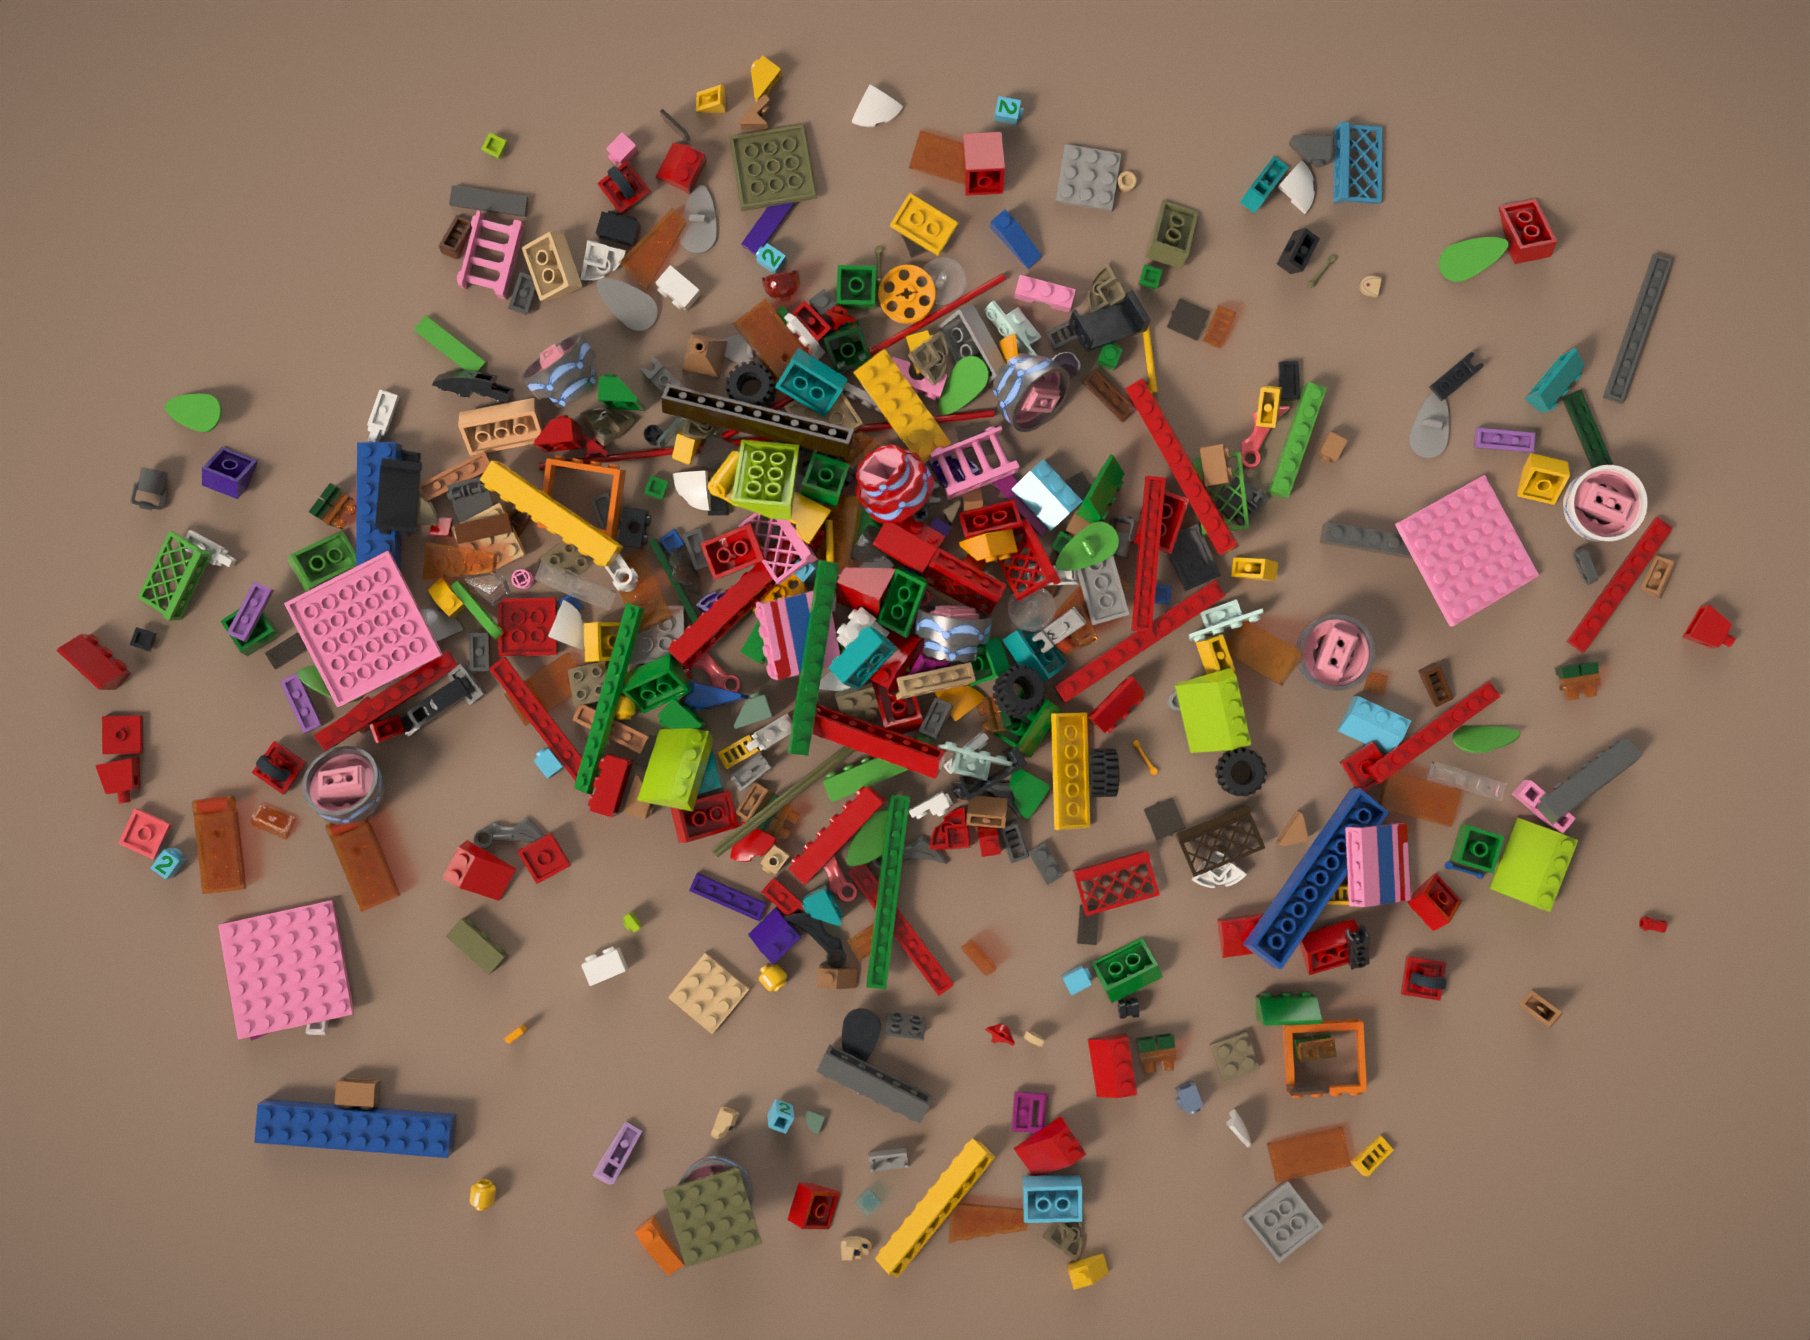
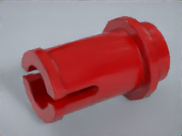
(1647, 923)

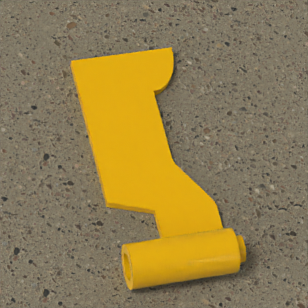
(805, 512)

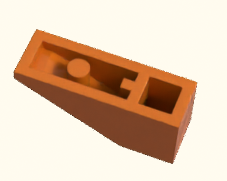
(658, 1245)

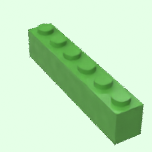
(1296, 440)
(866, 774)

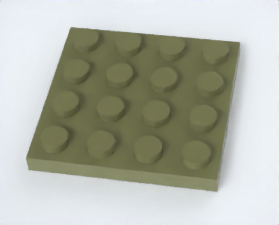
(712, 1216)

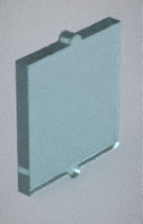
(670, 432)

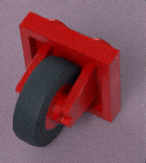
(623, 187)
(279, 767)
(1423, 978)

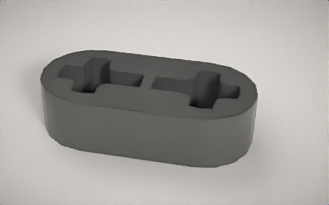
(1585, 566)

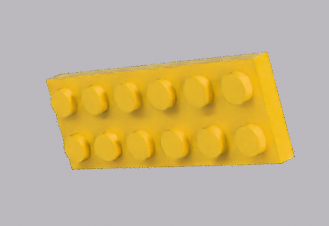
(901, 405)
(1070, 771)

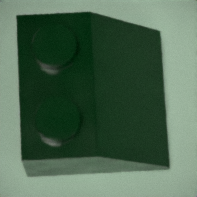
(847, 347)

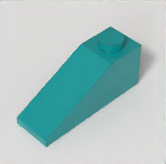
(1264, 184)

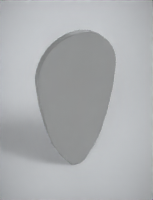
(701, 224)
(628, 303)
(739, 350)
(1430, 428)

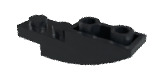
(467, 382)
(433, 706)

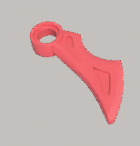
(1256, 439)
(716, 673)
(838, 880)

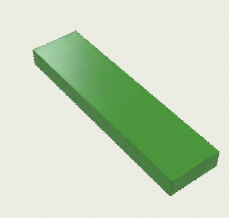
(449, 345)

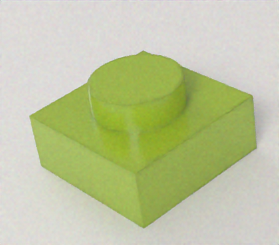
(494, 145)
(631, 922)

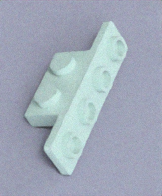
(1014, 323)
(1223, 617)
(972, 763)

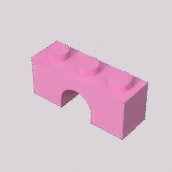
(1055, 295)
(922, 386)
(1529, 795)

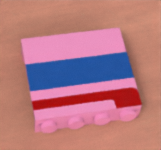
(785, 631)
(1378, 864)

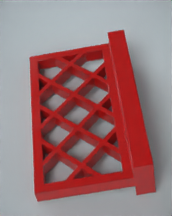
(1040, 557)
(963, 574)
(1111, 866)

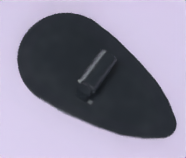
(860, 1033)

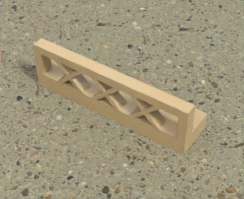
(935, 680)

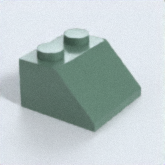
(754, 710)

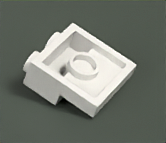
(858, 620)
(937, 804)

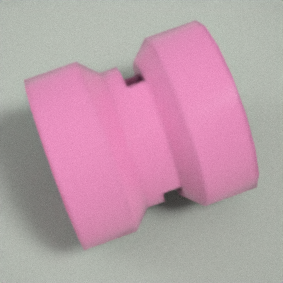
(526, 579)

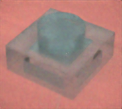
(868, 1201)

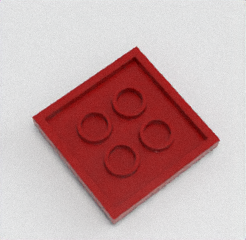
(527, 626)

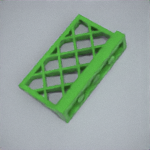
(1198, 465)
(189, 580)

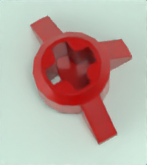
(837, 318)
(593, 448)
(1000, 1033)

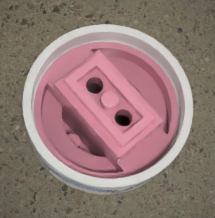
(1601, 520)

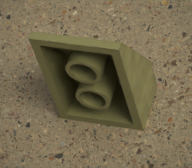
(1172, 234)

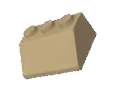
(552, 266)

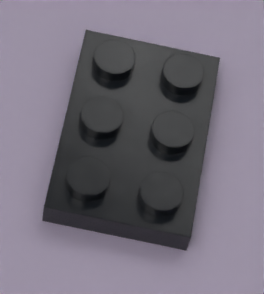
(1193, 558)

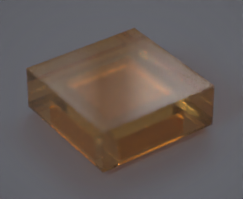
(1375, 683)

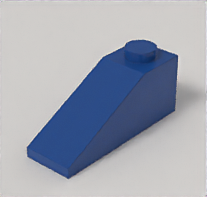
(1015, 238)
(711, 697)

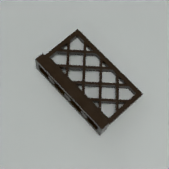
(1218, 824)

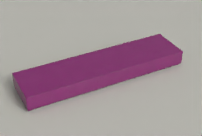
(1004, 486)

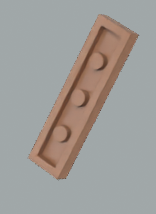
(463, 471)
(619, 731)

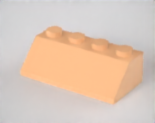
(500, 426)

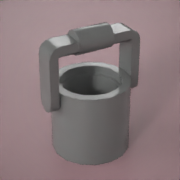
(152, 482)
(1125, 539)

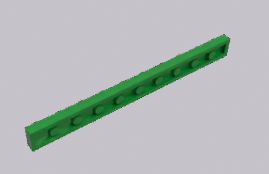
(813, 657)
(609, 698)
(887, 892)

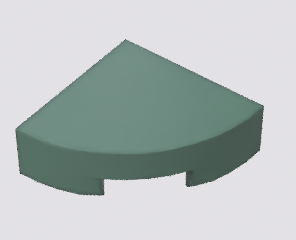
(814, 1120)

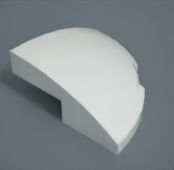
(876, 108)
(1299, 187)
(600, 260)
(694, 488)
(568, 626)
(1226, 874)
(1238, 1127)

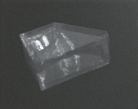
(488, 587)

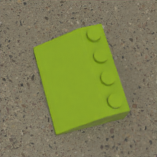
(766, 478)
(1213, 712)
(676, 768)
(1533, 864)

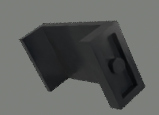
(1110, 323)
(397, 497)
(1013, 755)

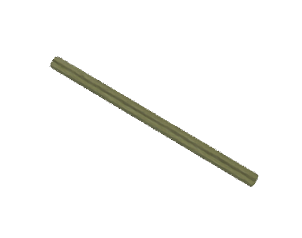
(781, 801)

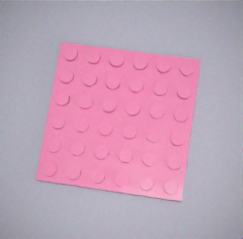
(1467, 550)
(363, 629)
(286, 969)

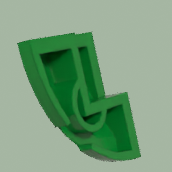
(1027, 792)

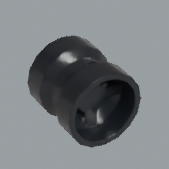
(652, 434)
(1128, 1008)

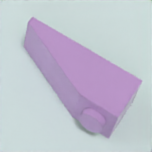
(617, 1154)

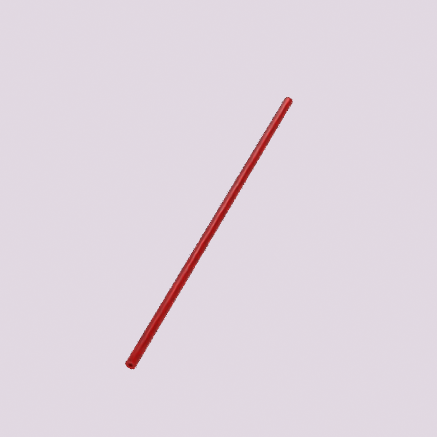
(902, 334)

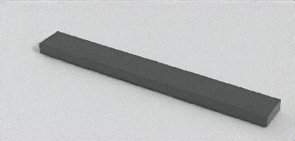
(1637, 328)

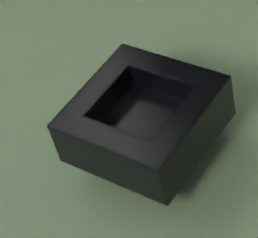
(143, 639)

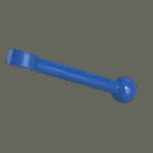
(1448, 865)

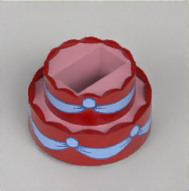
(893, 483)

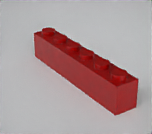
(837, 834)

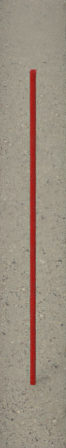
(865, 428)

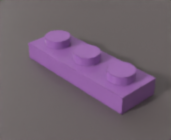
(1504, 440)
(250, 611)
(301, 703)

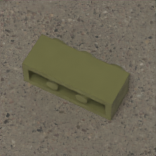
(477, 944)

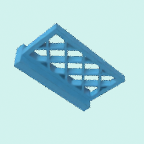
(1343, 159)

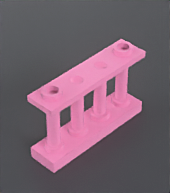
(510, 251)
(971, 481)

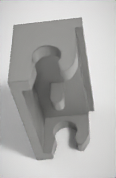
(751, 771)
(888, 1159)

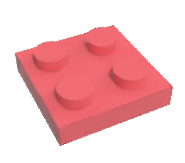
(145, 833)

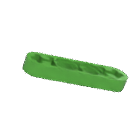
(477, 610)

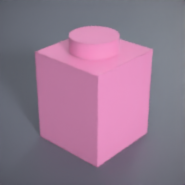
(621, 149)

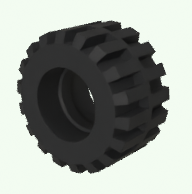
(751, 372)
(1030, 684)
(1257, 772)
(1103, 773)

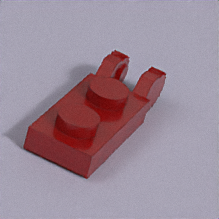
(782, 897)

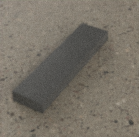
(488, 201)

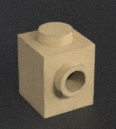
(774, 859)

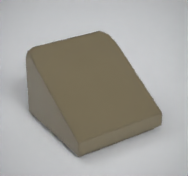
(951, 511)

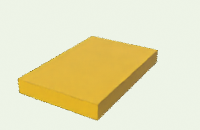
(924, 224)

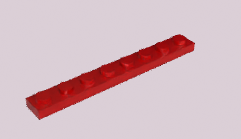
(1148, 554)
(1619, 584)
(385, 701)
(537, 716)
(1433, 732)
(904, 933)

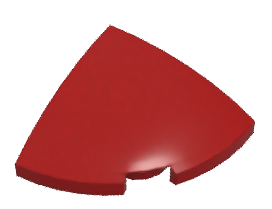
(952, 832)
(753, 844)

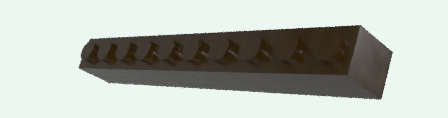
(757, 420)

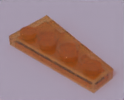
(651, 251)
(454, 561)
(974, 1221)

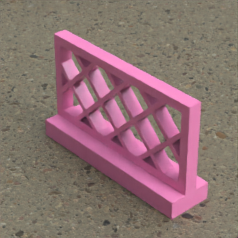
(801, 547)

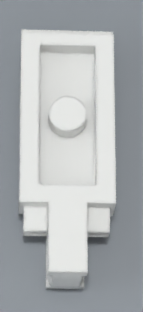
(805, 338)
(381, 415)
(219, 554)
(771, 733)
(978, 741)

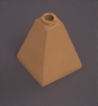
(704, 355)

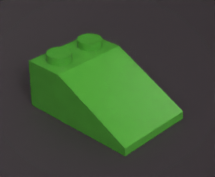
(323, 560)

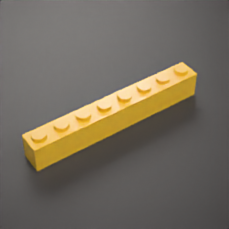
(551, 513)
(934, 1208)

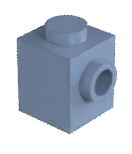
(1188, 1098)

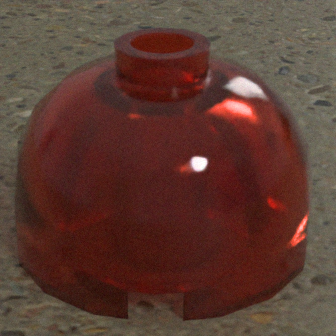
(782, 285)

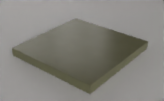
(772, 167)

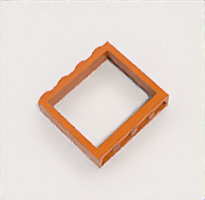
(617, 487)
(1328, 1025)

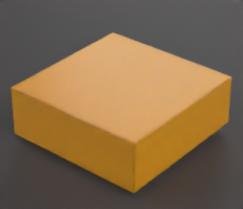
(515, 1034)

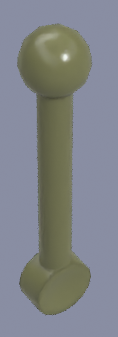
(878, 250)
(1331, 259)

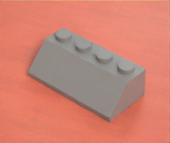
(968, 336)

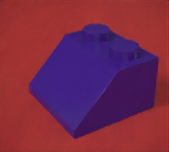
(228, 472)
(774, 935)

